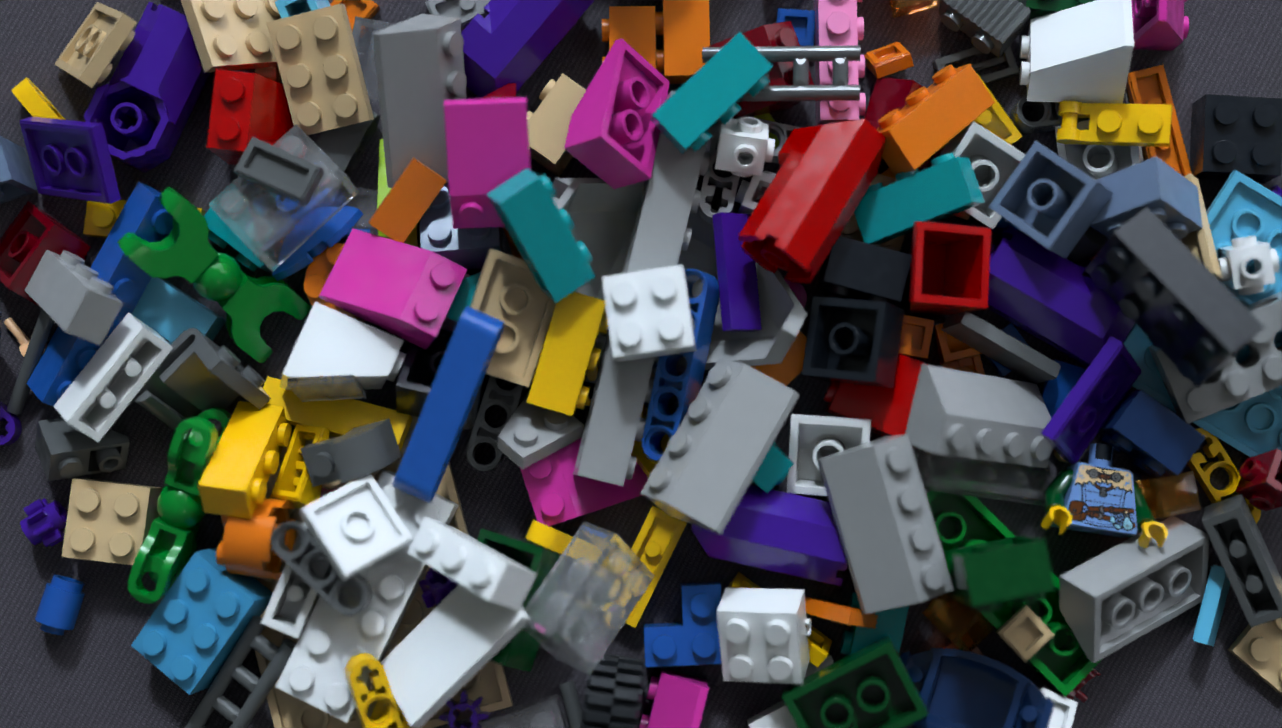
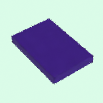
(70, 159)
(1092, 401)

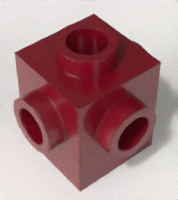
(1262, 480)

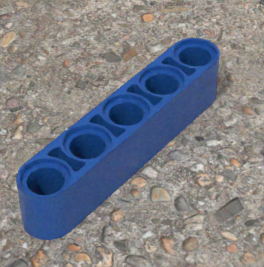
(684, 386)
(448, 404)

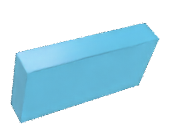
(1212, 606)

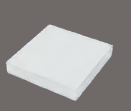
(356, 526)

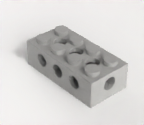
(1235, 380)

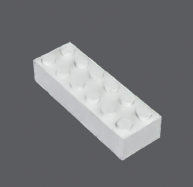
(331, 639)

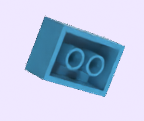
(200, 621)

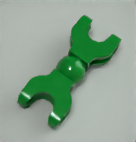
(214, 275)
(179, 507)

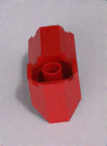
(812, 196)

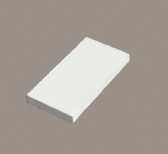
(448, 651)

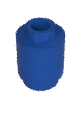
(60, 604)

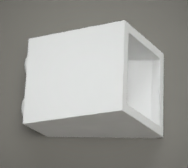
(1079, 53)
(343, 346)

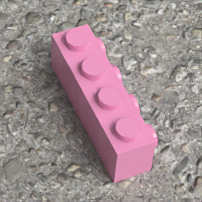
(838, 25)

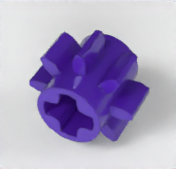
(44, 522)
(436, 587)
(462, 705)

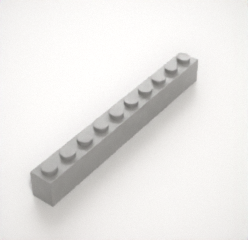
(655, 243)

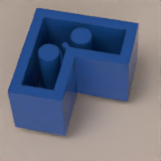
(692, 640)

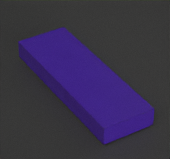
(735, 275)

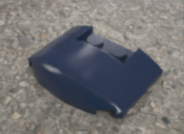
(974, 692)

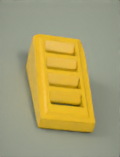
(290, 482)

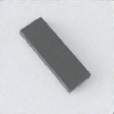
(1001, 347)

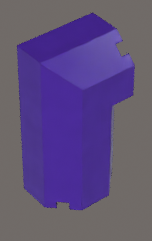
(515, 40)
(150, 90)
(1052, 298)
(780, 535)

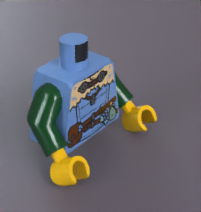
(1100, 501)

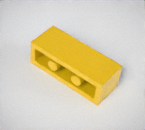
(569, 354)
(244, 460)

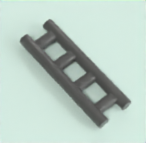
(801, 57)
(234, 670)

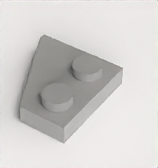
(536, 433)

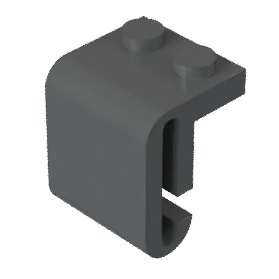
(198, 378)

